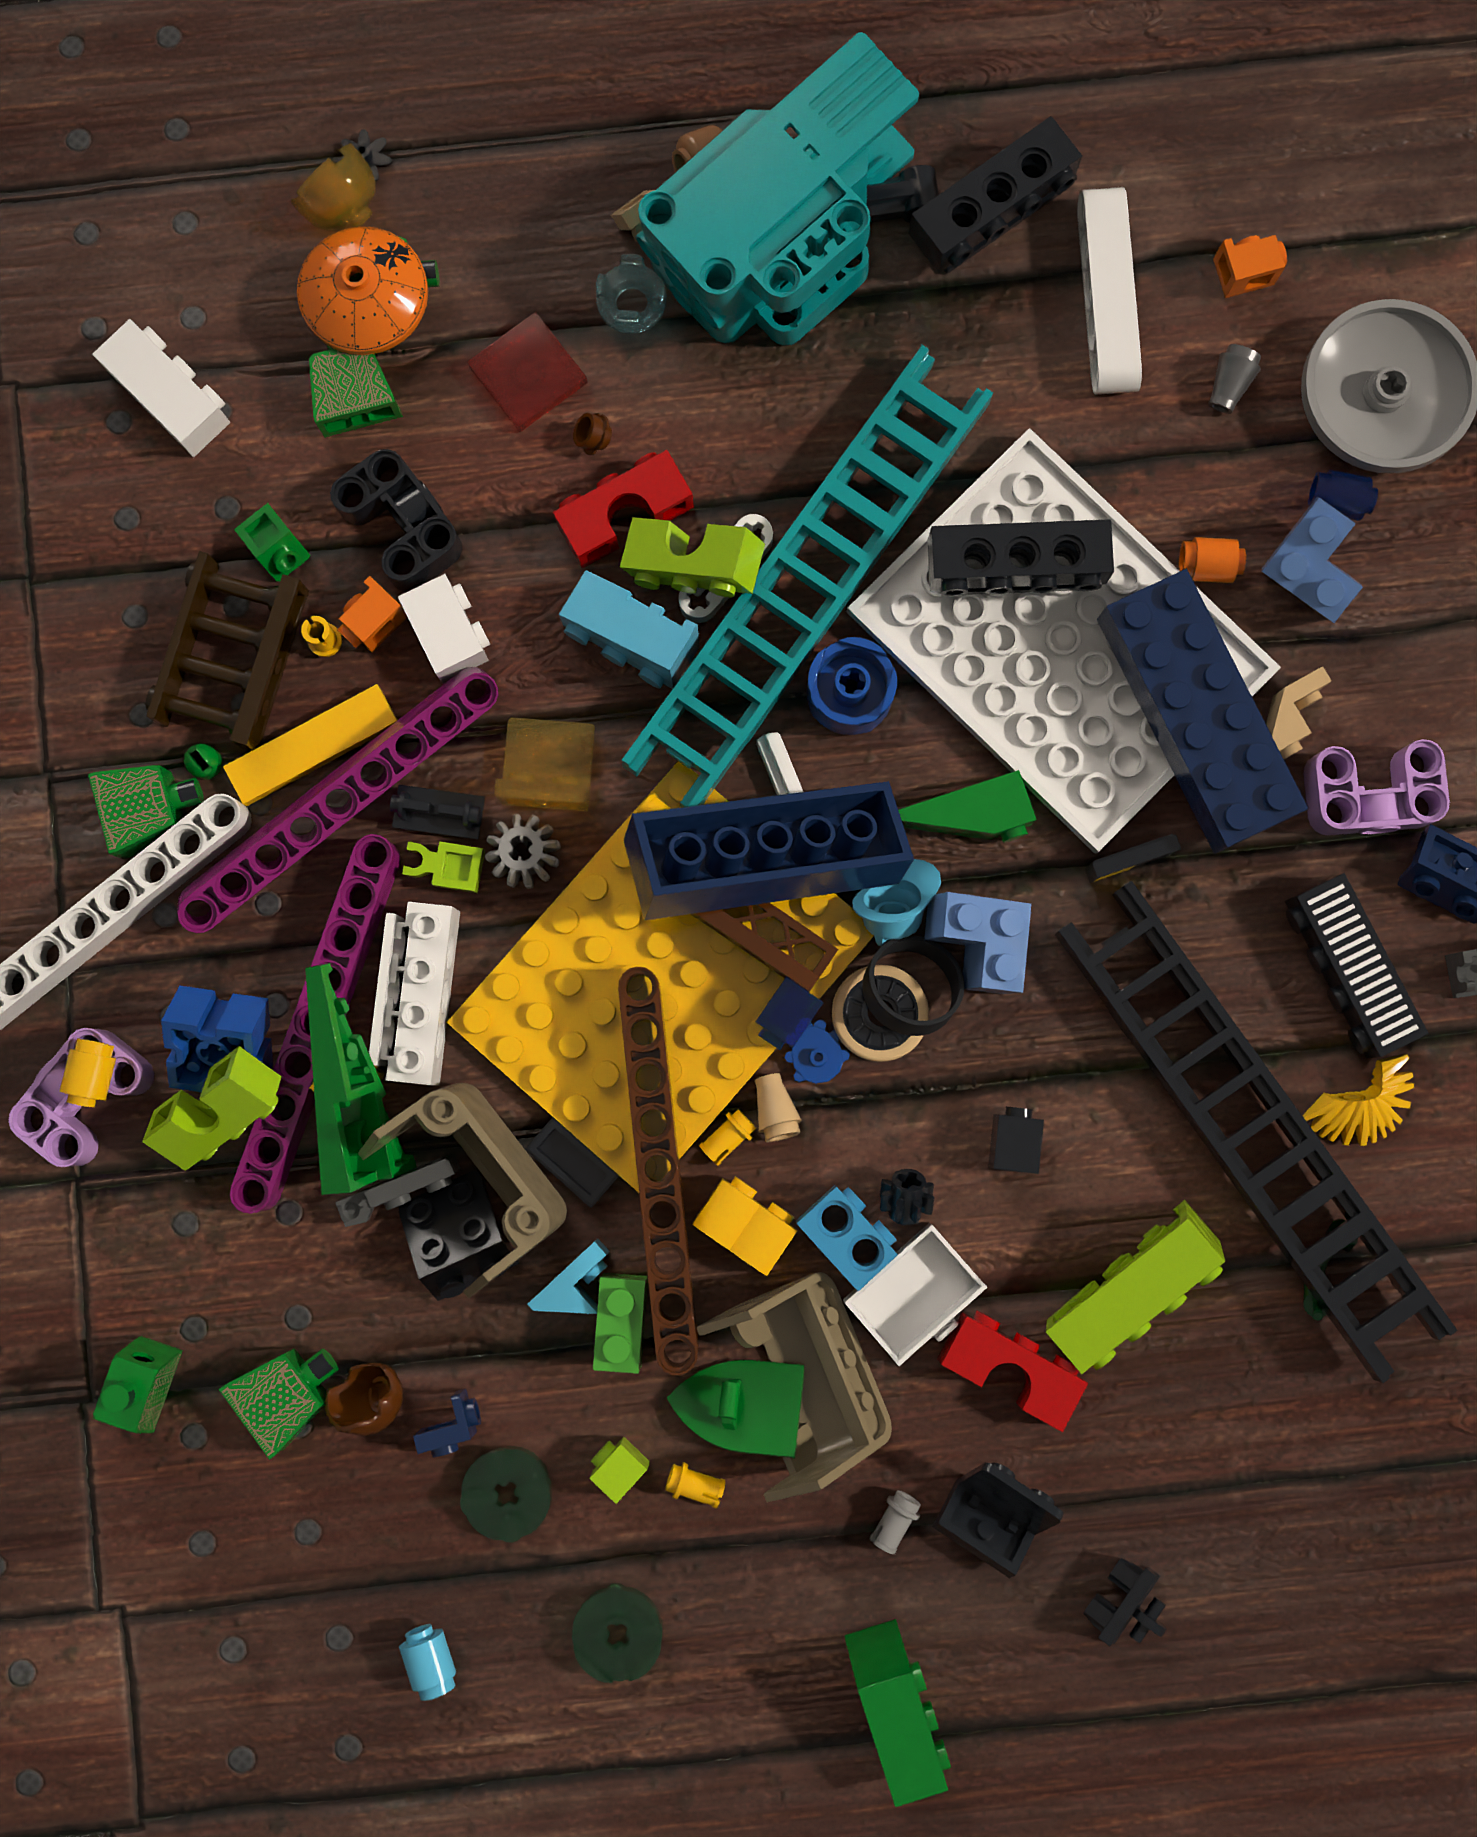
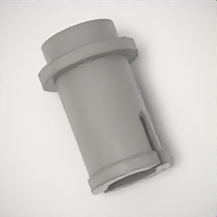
(895, 1521)

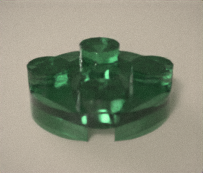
(511, 1519)
(590, 1634)

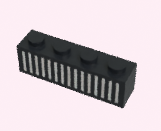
(1355, 968)

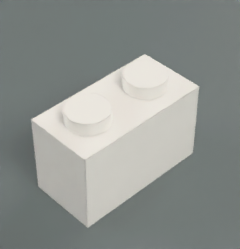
(444, 628)

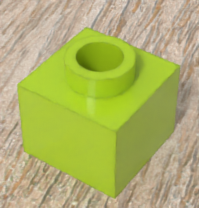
(618, 1468)

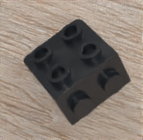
(453, 1235)
(996, 1516)

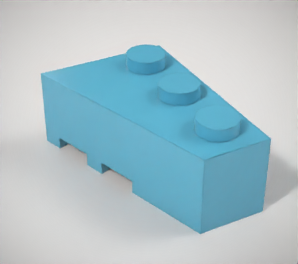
(629, 630)

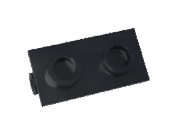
(437, 811)

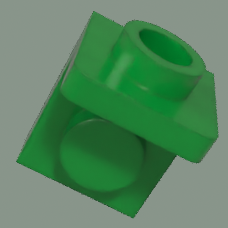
(272, 542)

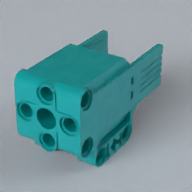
(777, 218)

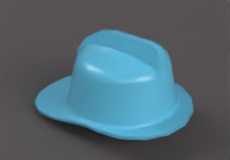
(898, 908)

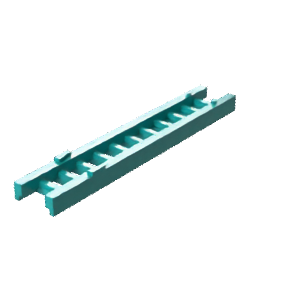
(783, 558)

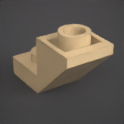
(1285, 719)

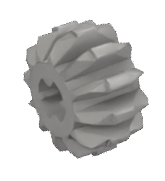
(507, 852)

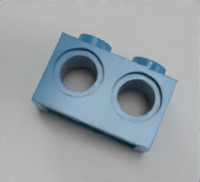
(839, 1243)

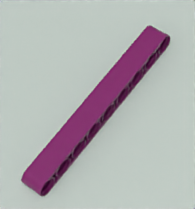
(327, 818)
(297, 1040)

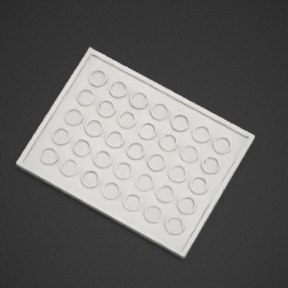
(1036, 667)

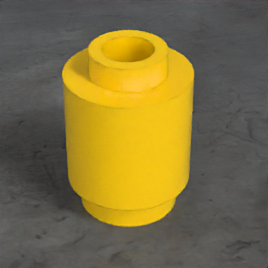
(88, 1072)

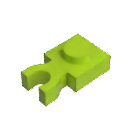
(451, 866)

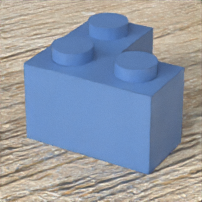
(1303, 562)
(993, 938)

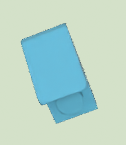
(564, 1291)

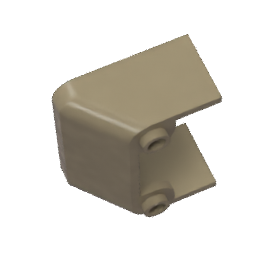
(531, 1200)
(840, 1401)

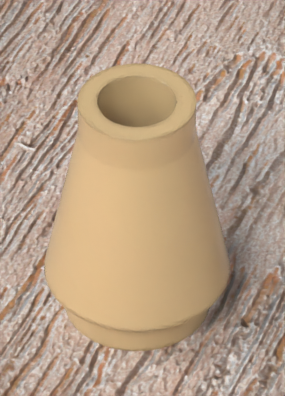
(776, 1111)

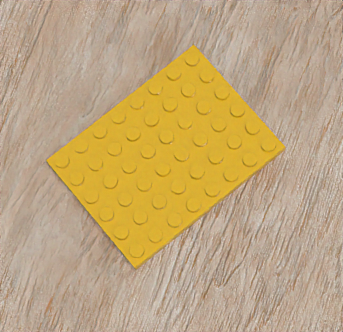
(555, 1005)

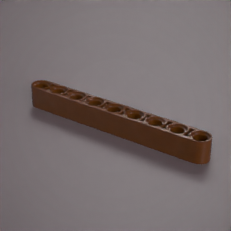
(653, 1191)

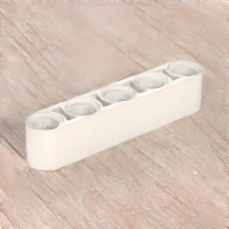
(1109, 291)

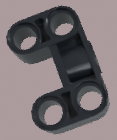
(412, 509)

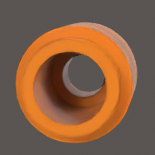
(1212, 559)

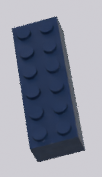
(1201, 711)
(766, 849)

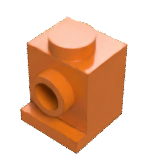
(1249, 264)
(370, 617)

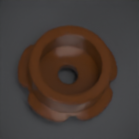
(592, 432)

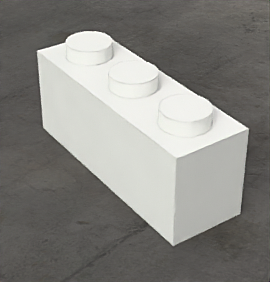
(163, 386)

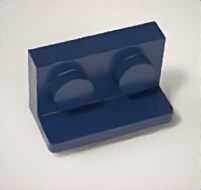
(1444, 873)

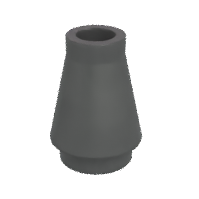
(1234, 375)

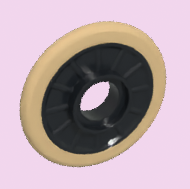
(852, 1019)

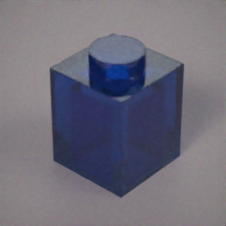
(787, 1015)

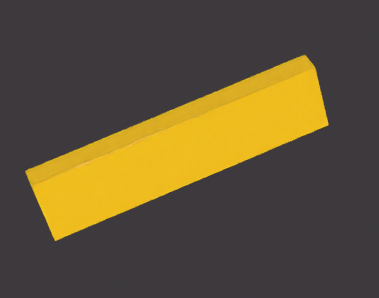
(310, 745)

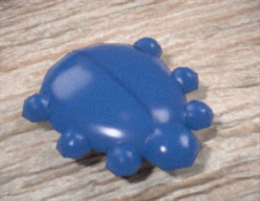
(817, 1054)

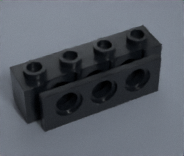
(996, 196)
(1083, 543)

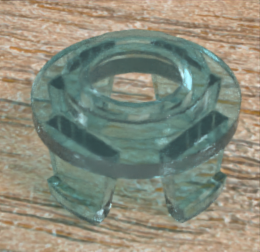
(628, 275)

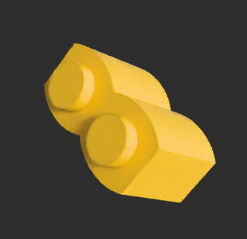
(745, 1225)

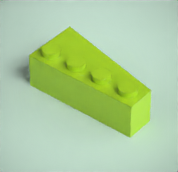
(1137, 1290)

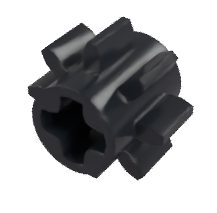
(906, 1196)

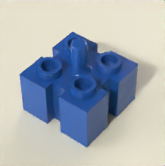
(207, 1029)

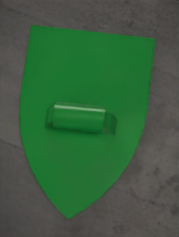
(744, 1406)

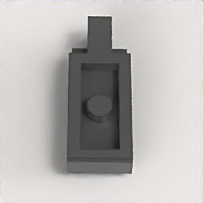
(394, 1192)

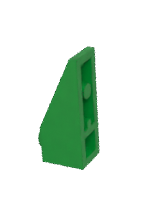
(977, 811)

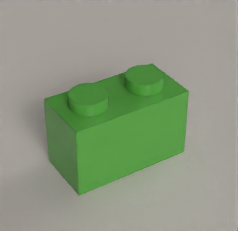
(620, 1323)

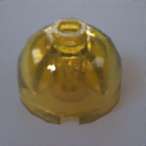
(338, 192)

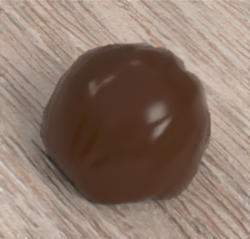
(365, 1400)

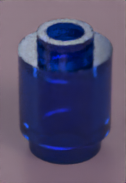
(1346, 492)

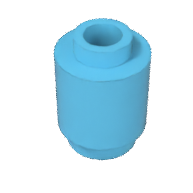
(428, 1662)

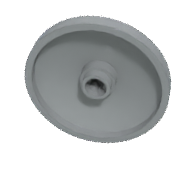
(1390, 386)

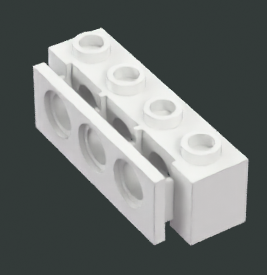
(423, 993)

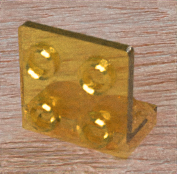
(547, 764)

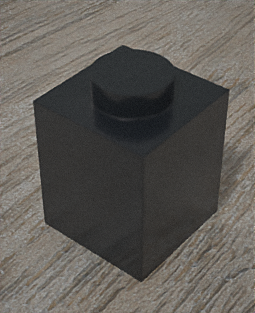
(1016, 1141)

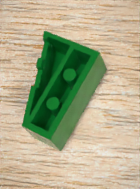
(896, 1714)

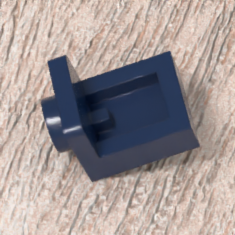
(445, 1436)

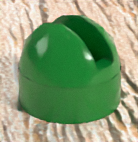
(211, 757)

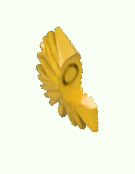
(1364, 1110)

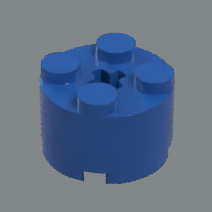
(830, 673)

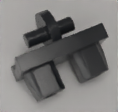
(1114, 1620)

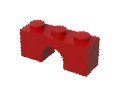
(651, 485)
(1049, 1386)

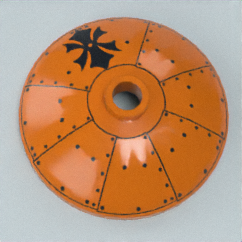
(368, 313)

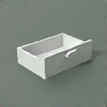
(916, 1295)

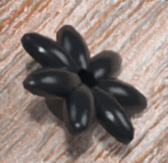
(371, 151)

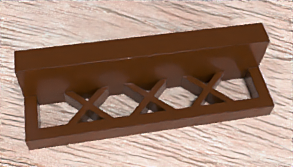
(768, 952)

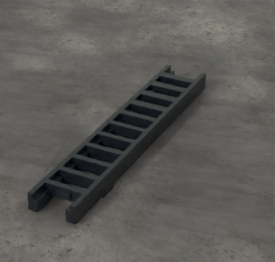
(1305, 1144)

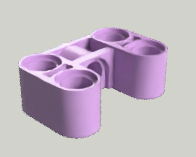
(1377, 809)
(59, 1114)

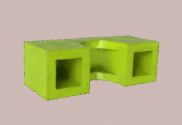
(722, 563)
(232, 1098)

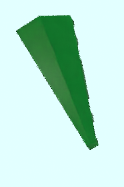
(346, 1095)

